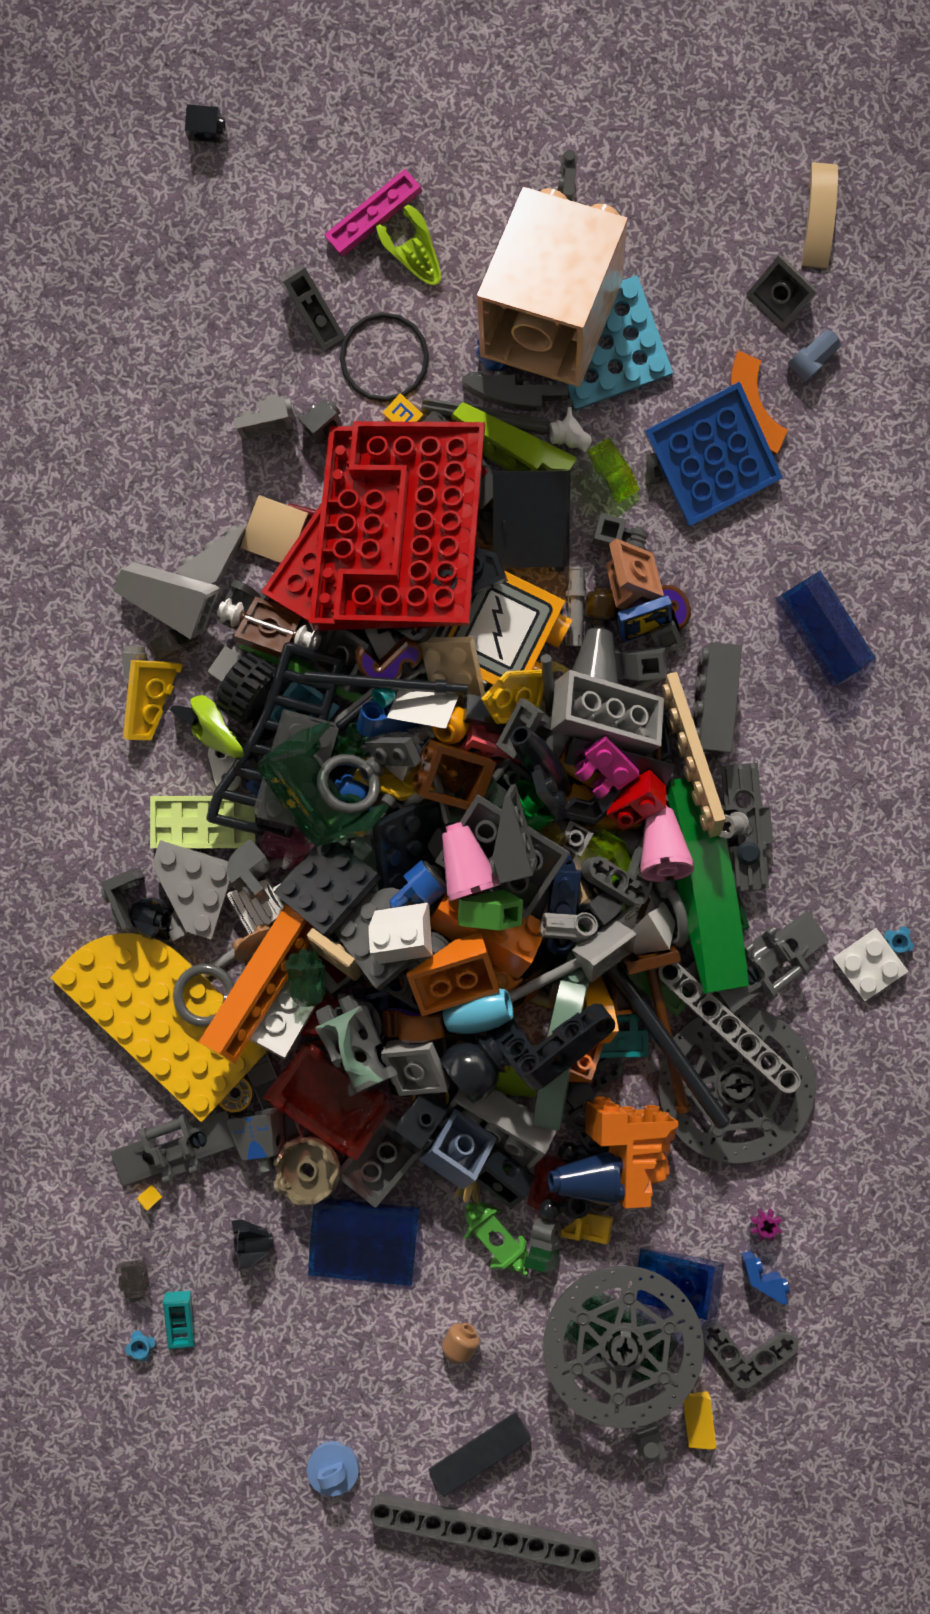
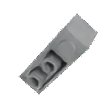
(215, 559)

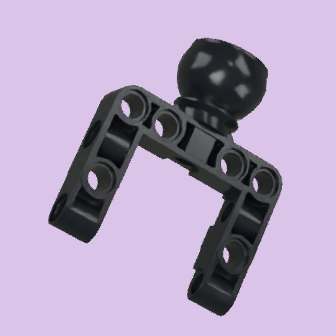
(478, 1063)

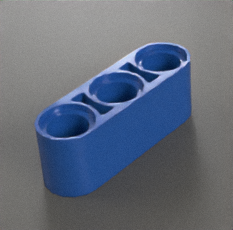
(374, 721)

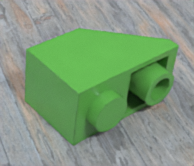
(490, 910)

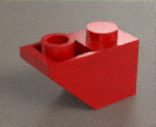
(638, 800)

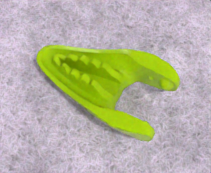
(418, 252)
(212, 729)

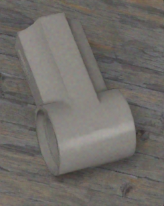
(566, 926)

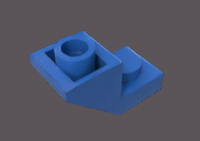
(770, 1283)

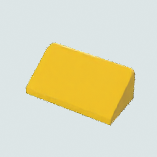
(699, 1421)

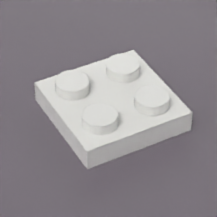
(870, 964)

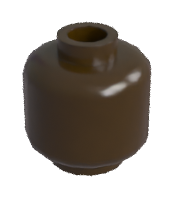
(600, 606)

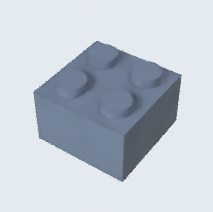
(459, 1149)

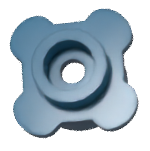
(903, 934)
(140, 1353)

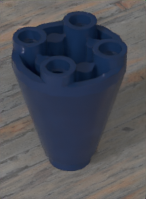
(590, 1179)

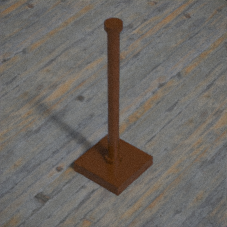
(650, 962)

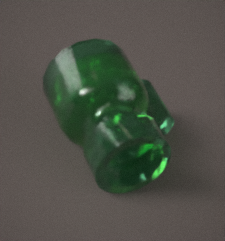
(351, 744)

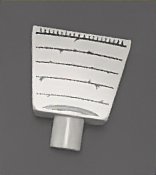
(252, 911)

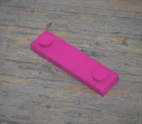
(372, 212)

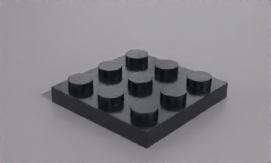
(327, 886)

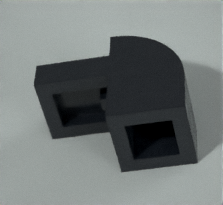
(600, 903)

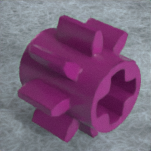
(773, 1224)

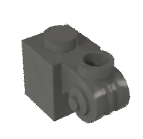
(612, 527)

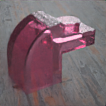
(291, 849)

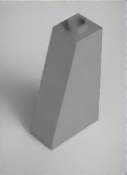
(169, 597)

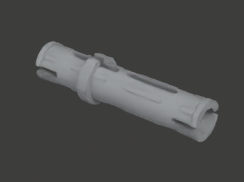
(575, 606)

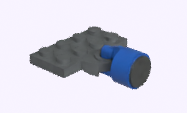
(422, 887)

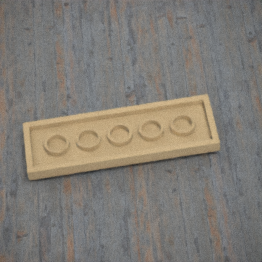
(691, 749)

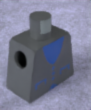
(258, 1135)

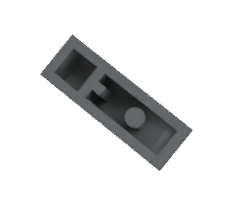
(311, 306)

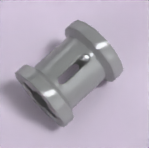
(735, 824)

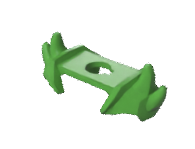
(481, 1222)

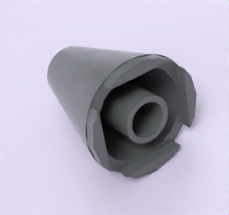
(597, 655)

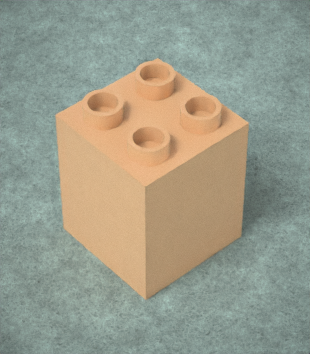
(551, 285)

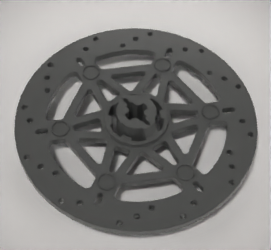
(783, 1131)
(630, 1358)

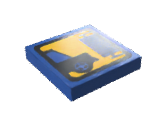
(642, 618)

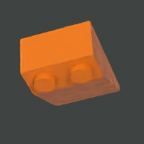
(454, 976)

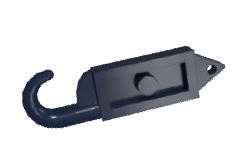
(563, 899)

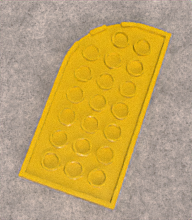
(129, 992)

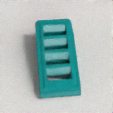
(178, 1303)

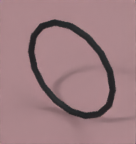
(377, 316)

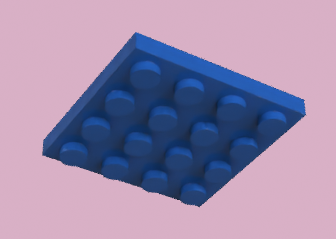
(713, 454)

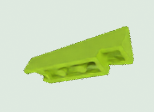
(513, 447)

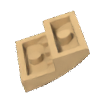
(273, 528)

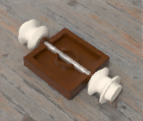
(267, 626)

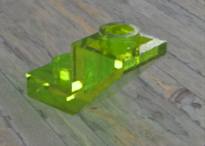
(614, 469)
(611, 848)

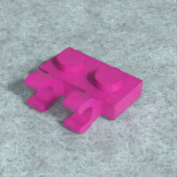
(611, 762)

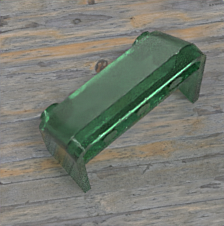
(292, 777)

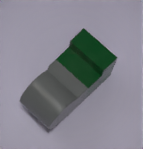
(544, 1246)

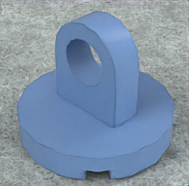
(332, 1468)

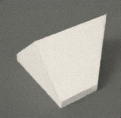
(654, 931)

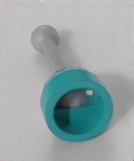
(385, 697)

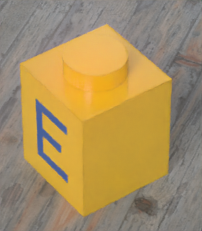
(402, 411)

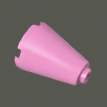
(664, 848)
(465, 863)

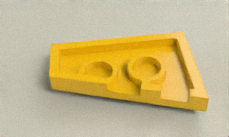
(146, 695)

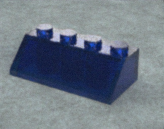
(826, 628)

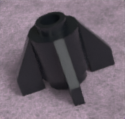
(152, 917)
(250, 1243)

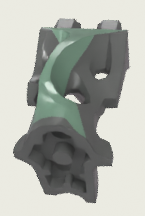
(346, 1031)

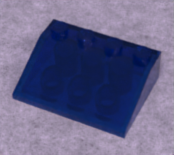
(363, 1241)

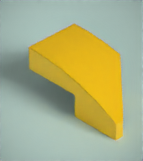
(591, 1227)

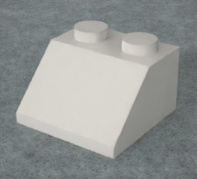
(400, 933)

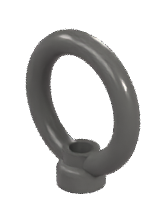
(368, 769)
(667, 890)
(181, 983)

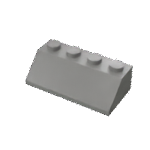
(509, 1123)

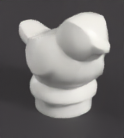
(569, 432)

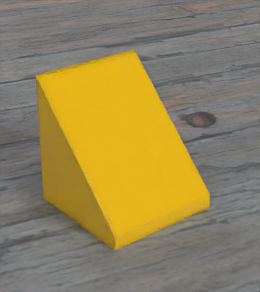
(149, 1197)

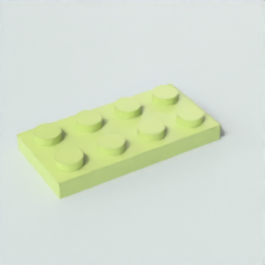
(184, 822)

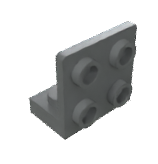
(113, 894)

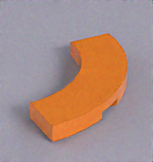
(745, 370)

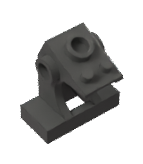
(538, 722)

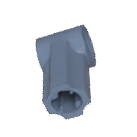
(810, 359)

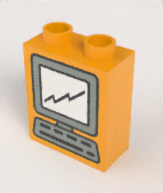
(511, 627)

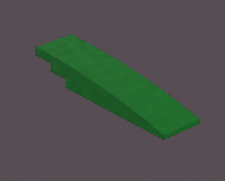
(709, 898)

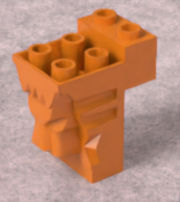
(639, 1139)

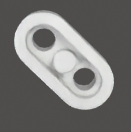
(220, 767)

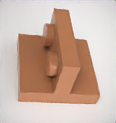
(632, 574)

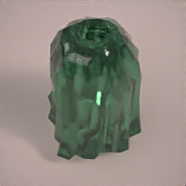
(306, 978)

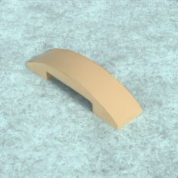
(821, 215)

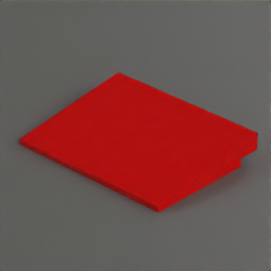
(391, 519)

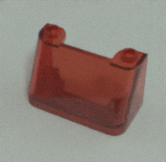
(319, 1101)

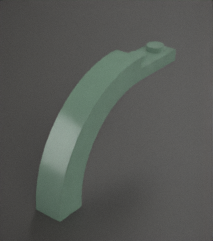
(569, 1001)

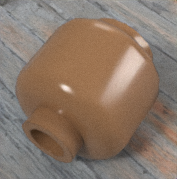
(460, 1343)

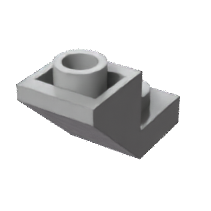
(577, 835)

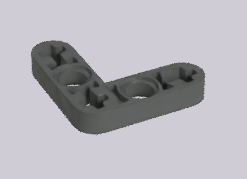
(627, 880)
(740, 1362)

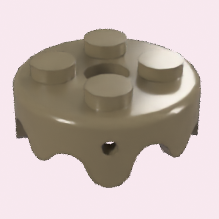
(290, 1171)

